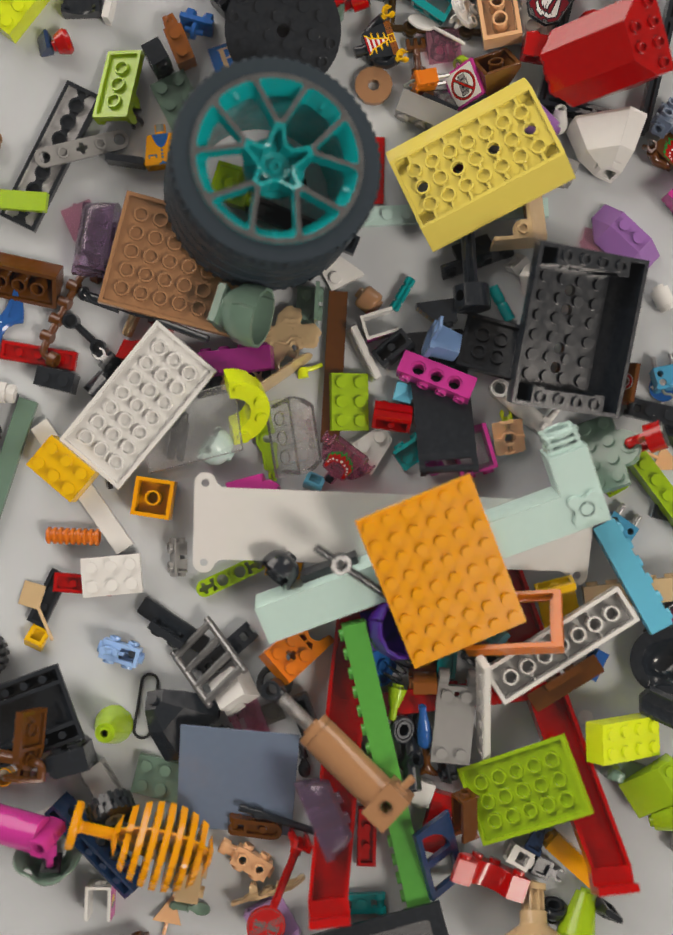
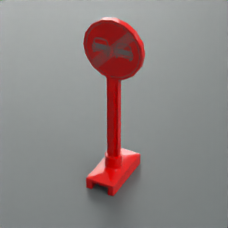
(269, 919)

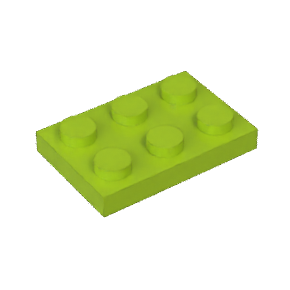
(349, 402)

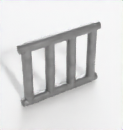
(230, 653)

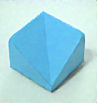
(402, 393)

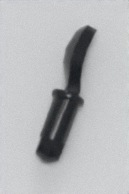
(304, 767)

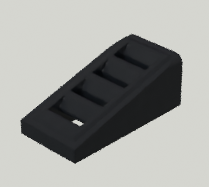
(607, 910)

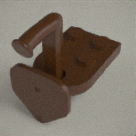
(27, 747)

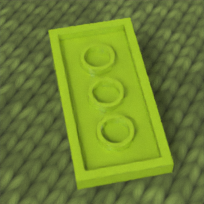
(119, 87)

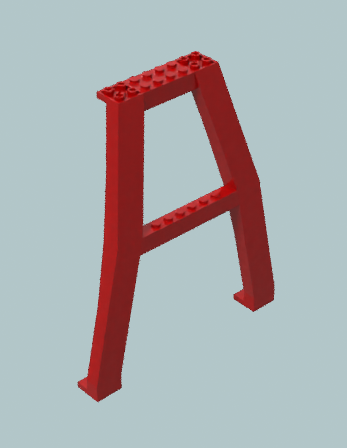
(596, 834)

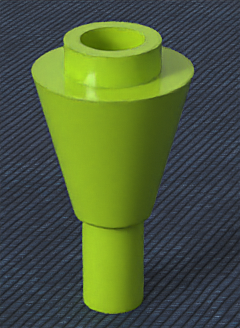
(396, 694)

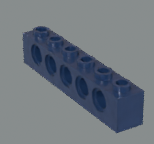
(96, 849)

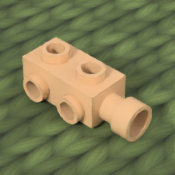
(253, 859)

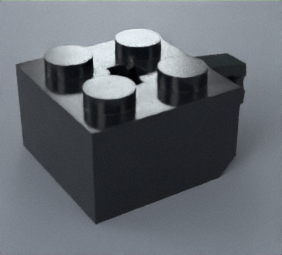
(70, 759)

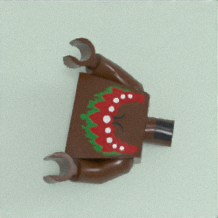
(660, 152)

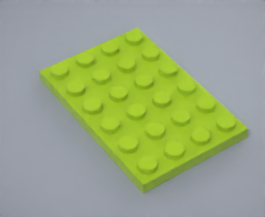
(526, 790)

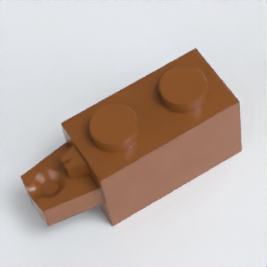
(178, 43)

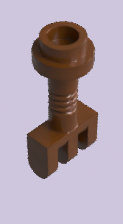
(416, 49)

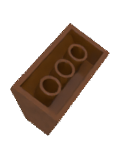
(34, 280)

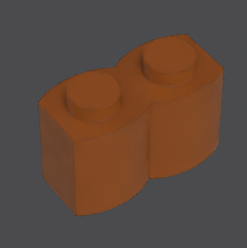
(423, 679)

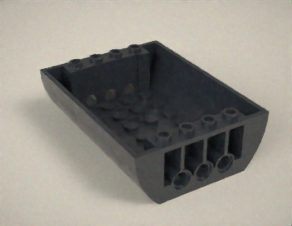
(593, 334)

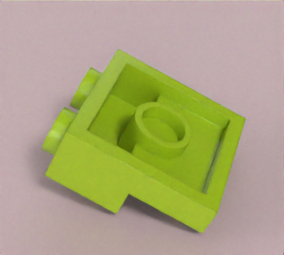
(227, 176)

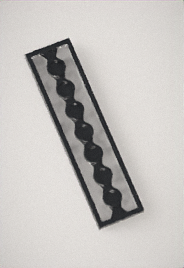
(66, 123)

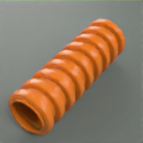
(73, 536)

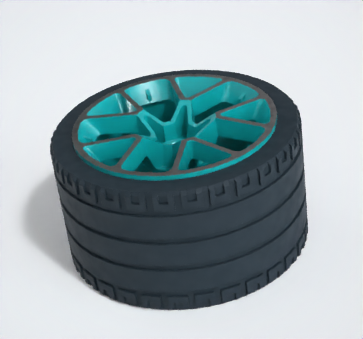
(288, 102)

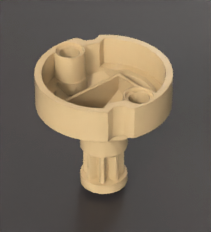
(533, 914)

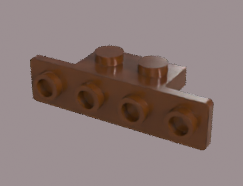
(565, 683)

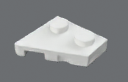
(341, 274)
(374, 446)

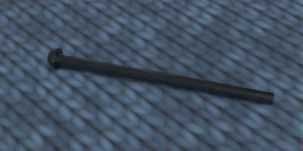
(85, 295)

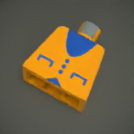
(157, 148)

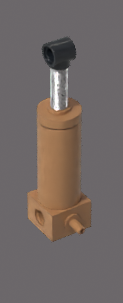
(347, 762)

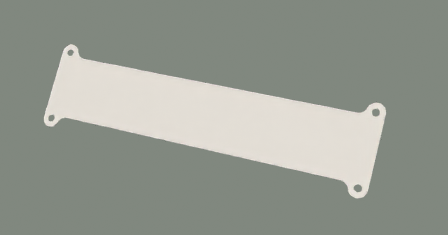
(259, 521)

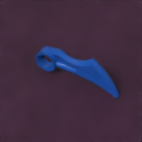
(12, 315)

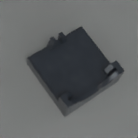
(81, 9)

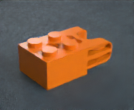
(302, 653)

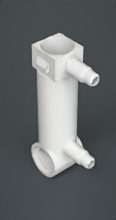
(530, 415)

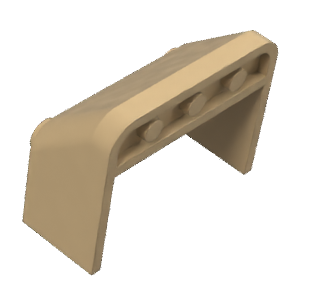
(525, 230)

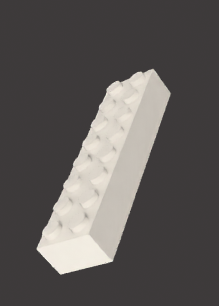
(583, 632)

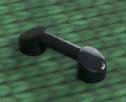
(73, 322)

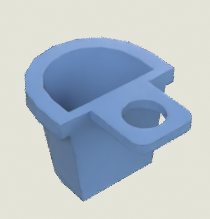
(441, 342)

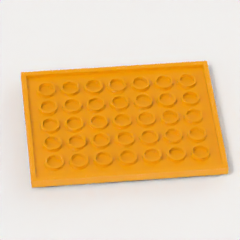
(441, 570)

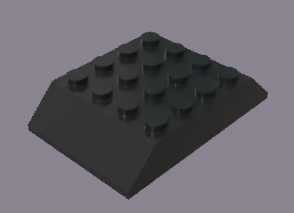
(39, 689)

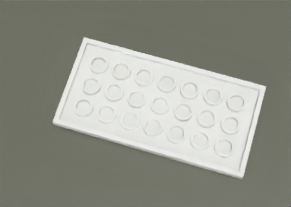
(138, 405)

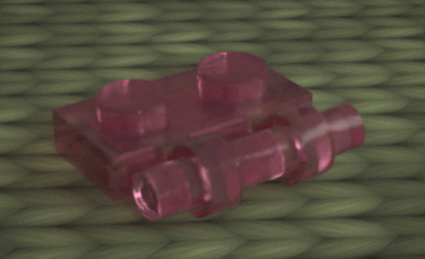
(252, 716)

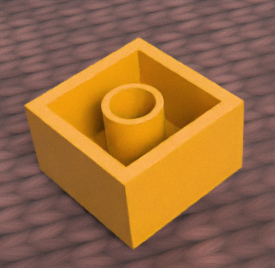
(153, 498)

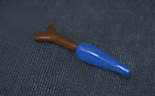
(424, 740)

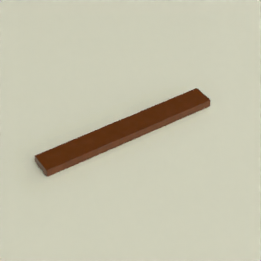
(334, 350)

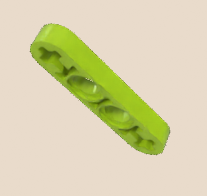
(232, 578)

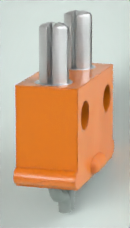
(426, 80)

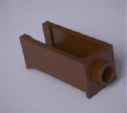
(465, 814)

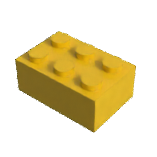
(62, 469)

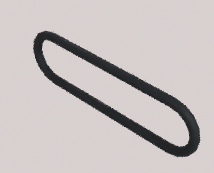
(138, 703)

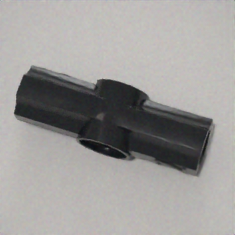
(411, 761)

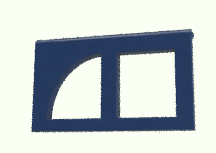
(439, 825)

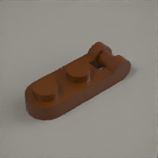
(253, 827)

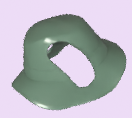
(24, 861)

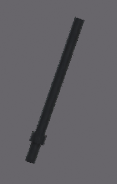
(258, 813)

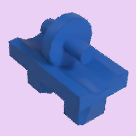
(197, 25)

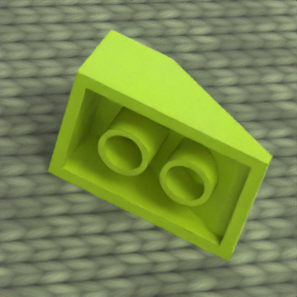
(650, 787)

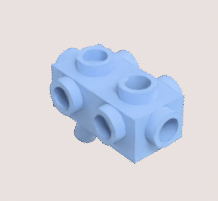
(113, 650)

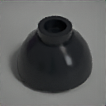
(402, 729)
(555, 908)

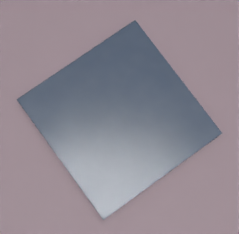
(235, 767)

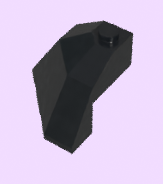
(168, 710)

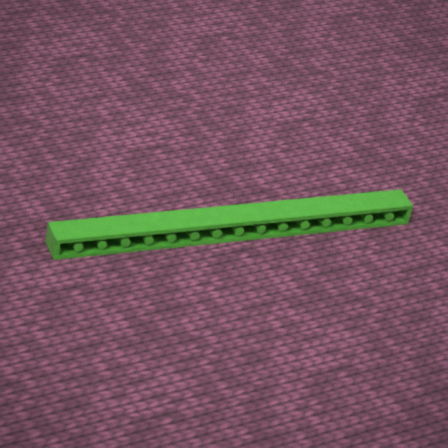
(383, 753)

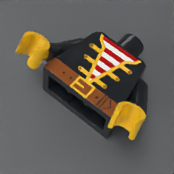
(380, 43)

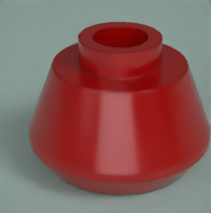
(62, 42)

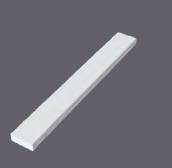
(93, 502)

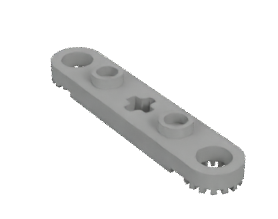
(67, 151)

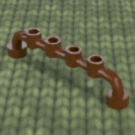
(65, 304)

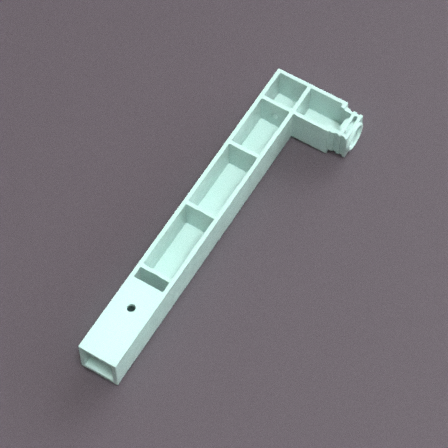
(524, 523)

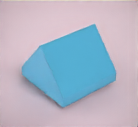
(313, 482)

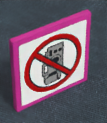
(465, 84)

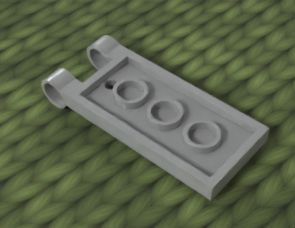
(453, 719)

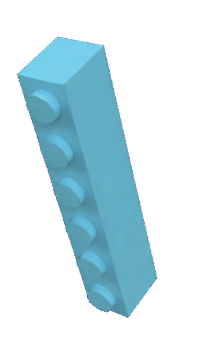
(632, 576)

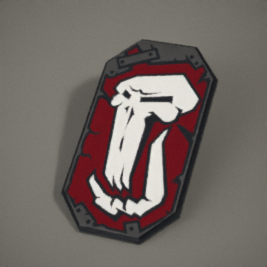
(548, 11)

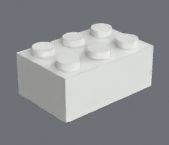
(111, 575)

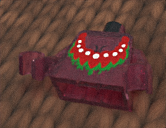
(343, 459)

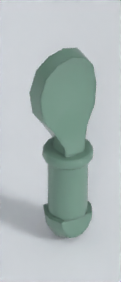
(199, 909)

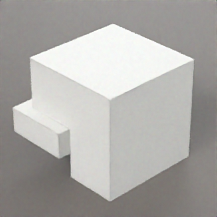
(240, 691)

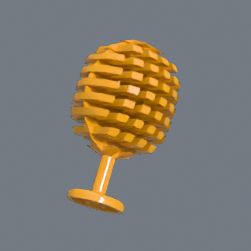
(153, 844)

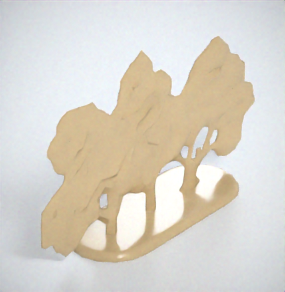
(282, 336)

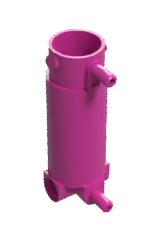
(30, 832)

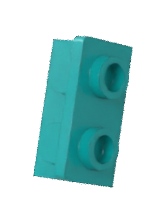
(407, 453)

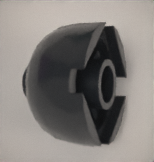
(281, 567)

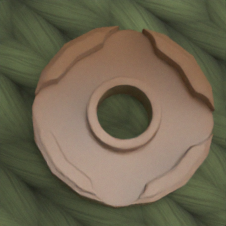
(376, 75)

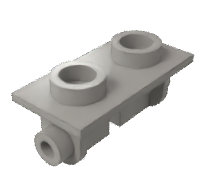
(176, 564)

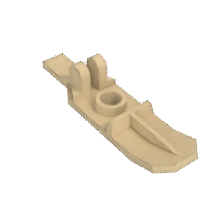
(267, 891)

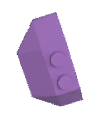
(621, 235)

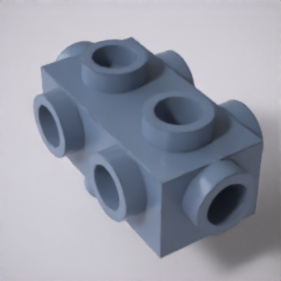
(663, 119)

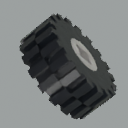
(110, 808)

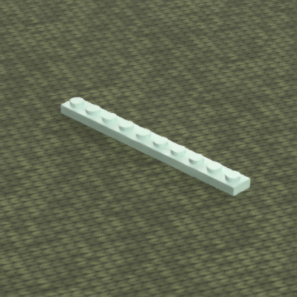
(402, 215)

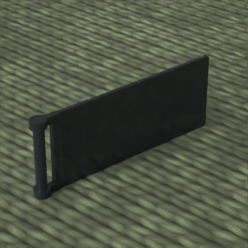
(441, 424)

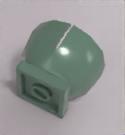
(243, 313)

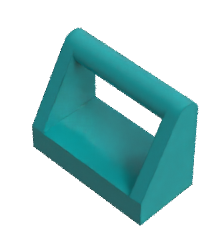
(431, 11)

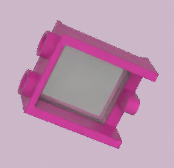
(485, 452)

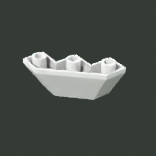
(606, 139)

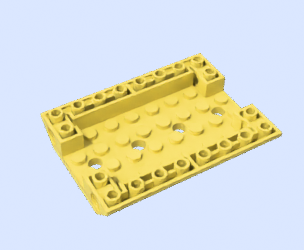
(489, 182)

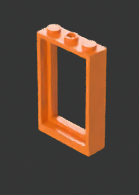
(556, 645)

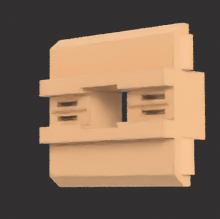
(516, 444)

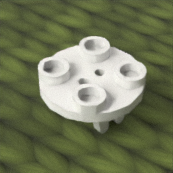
(465, 14)

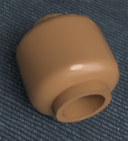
(368, 299)

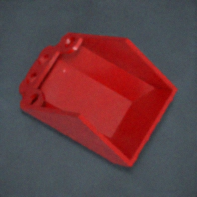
(606, 52)

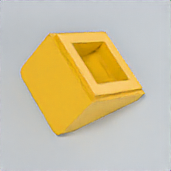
(36, 637)

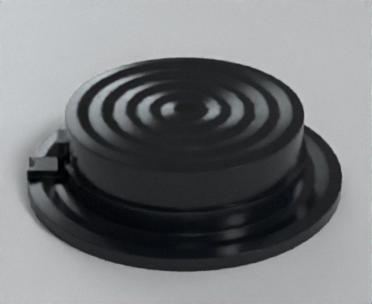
(653, 660)

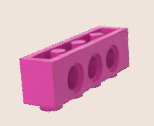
(432, 368)

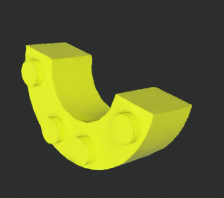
(257, 406)

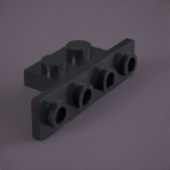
(483, 257)
(169, 626)

